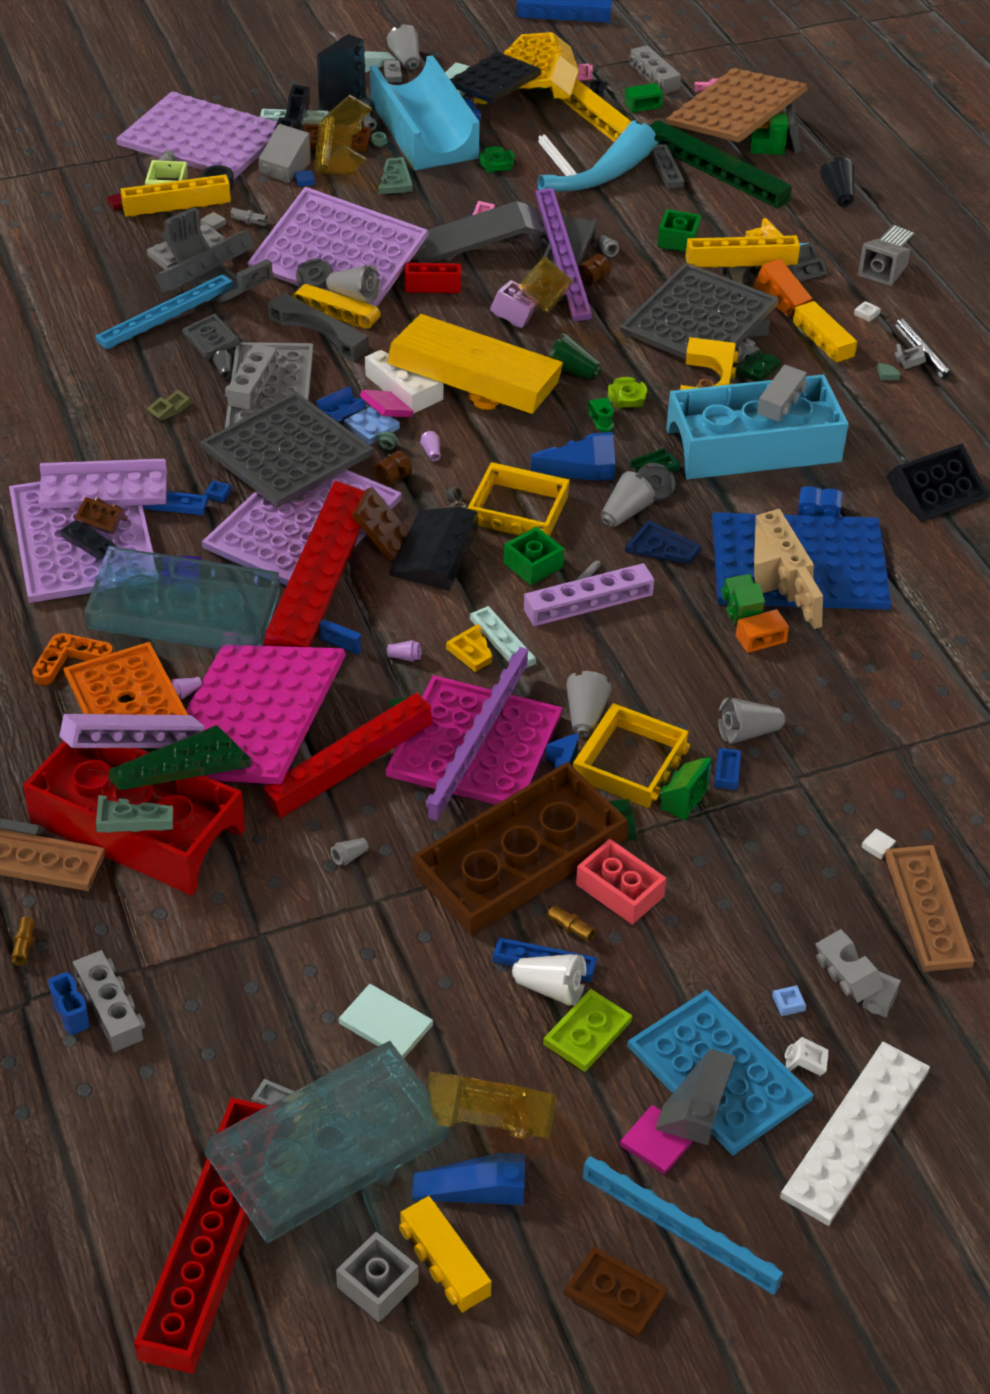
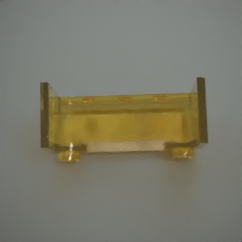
(335, 138)
(490, 1104)

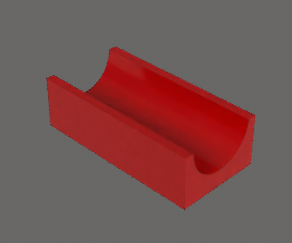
(65, 801)

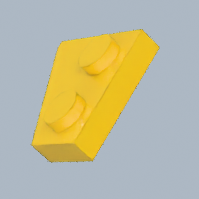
(471, 648)

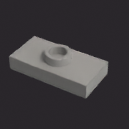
(392, 71)

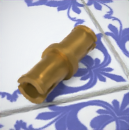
(572, 923)
(23, 941)

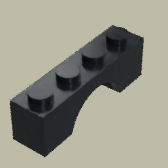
(297, 107)

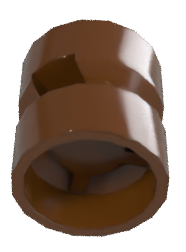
(594, 269)
(393, 468)

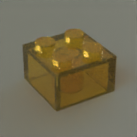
(545, 284)

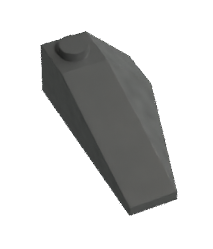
(697, 1100)

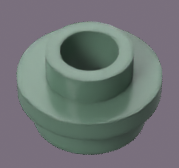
(379, 139)
(387, 440)

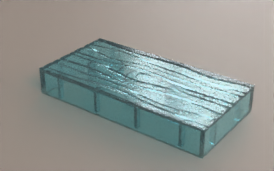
(181, 599)
(326, 1141)

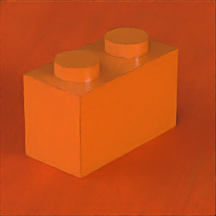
(762, 631)

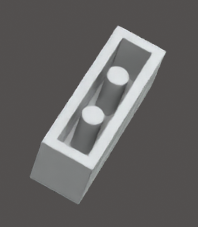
(782, 393)

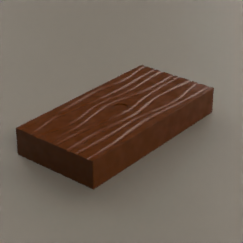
(518, 848)

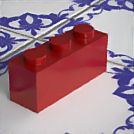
(433, 277)

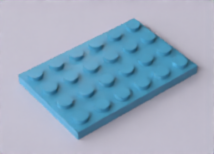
(759, 1086)

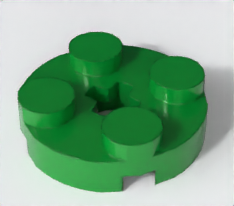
(496, 159)

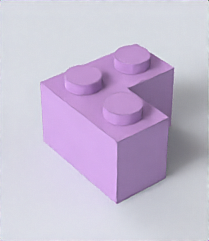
(512, 305)

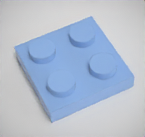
(369, 424)

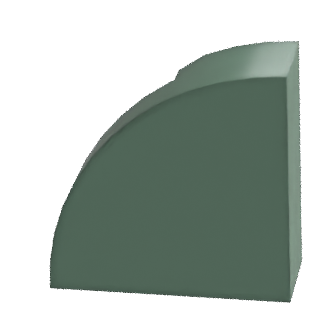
(888, 372)

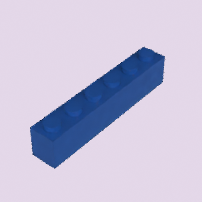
(566, 10)

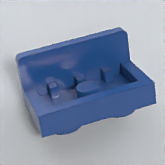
(340, 404)

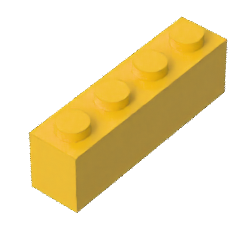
(825, 331)
(445, 1254)

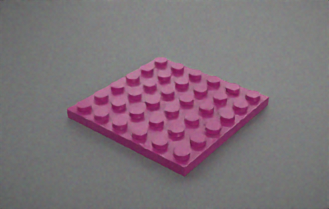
(504, 760)

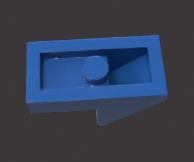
(563, 750)

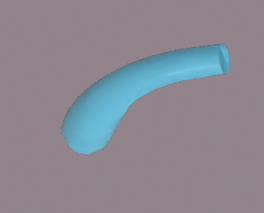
(624, 154)

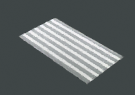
(897, 235)

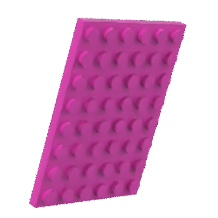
(265, 703)

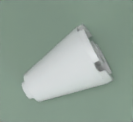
(553, 976)

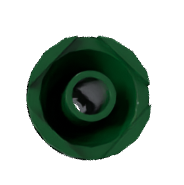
(575, 358)

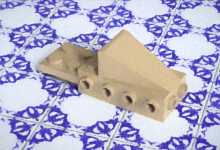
(785, 565)

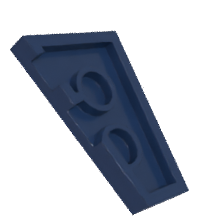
(663, 544)

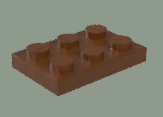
(380, 523)
(616, 1292)

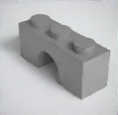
(855, 975)

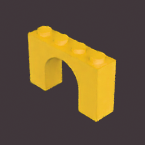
(714, 355)

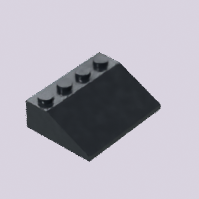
(341, 72)
(938, 483)
(436, 546)

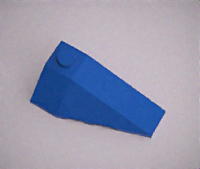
(584, 459)
(484, 1179)

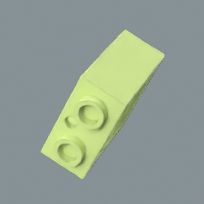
(160, 169)

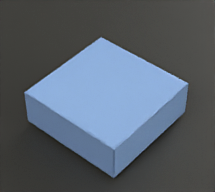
(789, 1000)

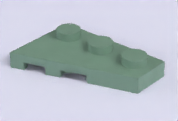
(395, 177)
(123, 816)

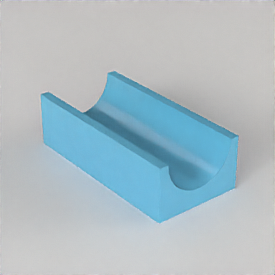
(427, 117)
(729, 437)

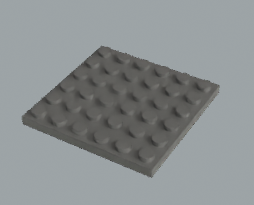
(698, 306)
(286, 448)

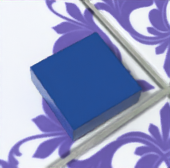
(304, 178)
(218, 491)

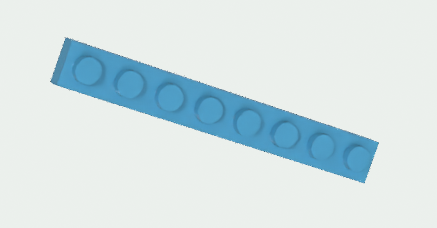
(164, 311)
(682, 1225)

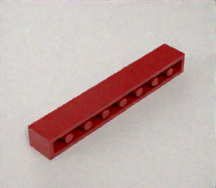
(348, 755)

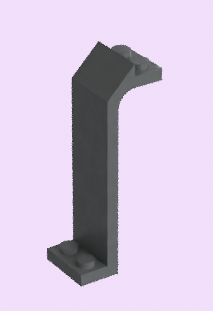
(481, 230)
(580, 234)

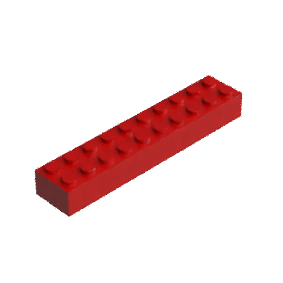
(317, 571)
(196, 1267)

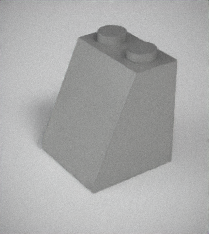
(285, 153)
(883, 261)

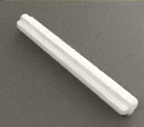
(556, 156)

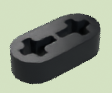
(598, 87)

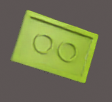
(587, 1030)

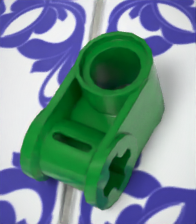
(601, 413)

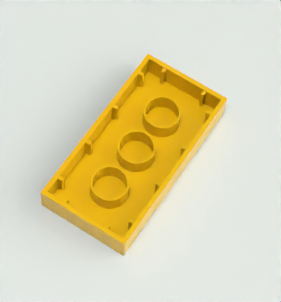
(475, 363)

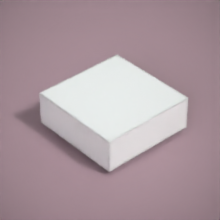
(867, 311)
(877, 843)

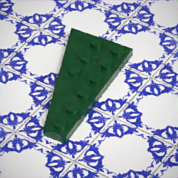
(193, 756)

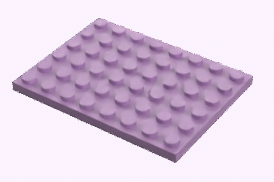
(199, 133)
(342, 236)
(274, 537)
(51, 563)

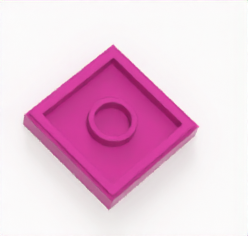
(386, 403)
(653, 1146)

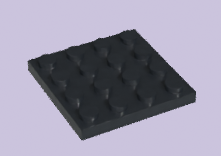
(495, 77)

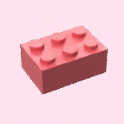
(621, 881)

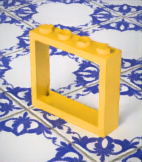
(521, 480)
(641, 725)

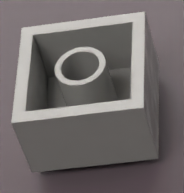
(377, 1276)

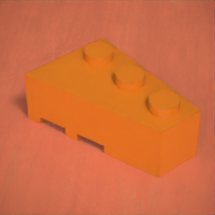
(780, 282)

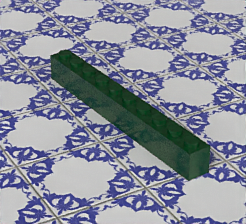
(722, 166)

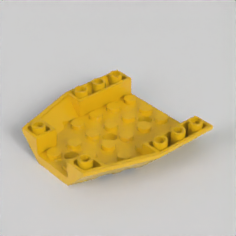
(550, 55)

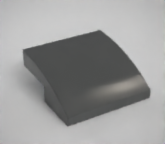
(809, 264)

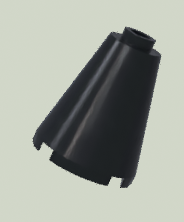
(839, 179)

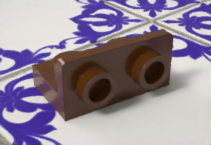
(100, 515)

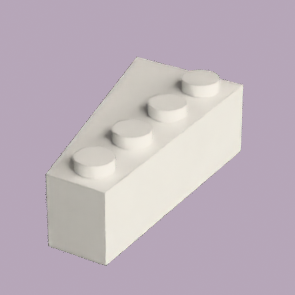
(411, 388)

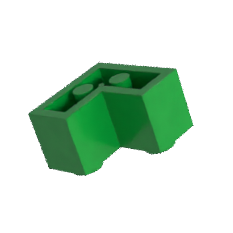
(770, 139)
(742, 597)

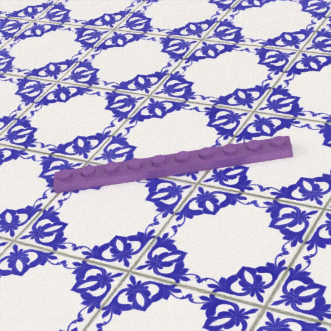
(563, 253)
(474, 738)

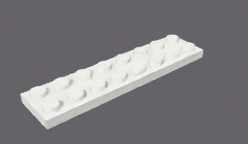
(854, 1133)

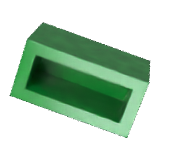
(643, 97)

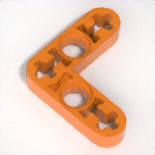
(68, 648)

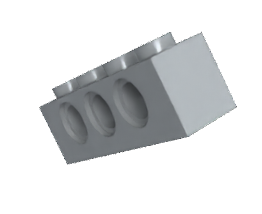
(655, 69)
(251, 376)
(108, 1000)

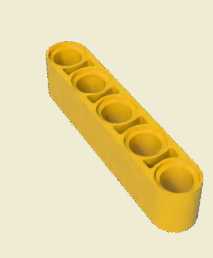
(339, 306)

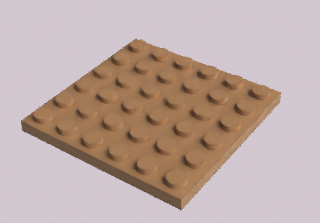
(736, 104)

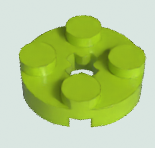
(634, 398)

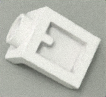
(807, 1055)

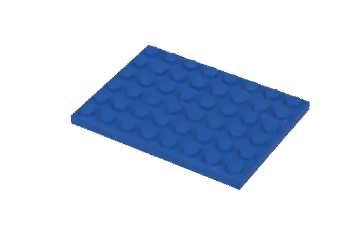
(843, 550)

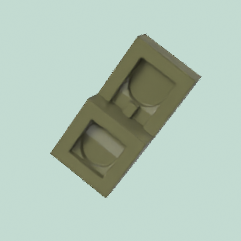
(171, 406)

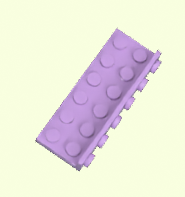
(111, 481)

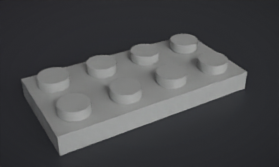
(163, 256)

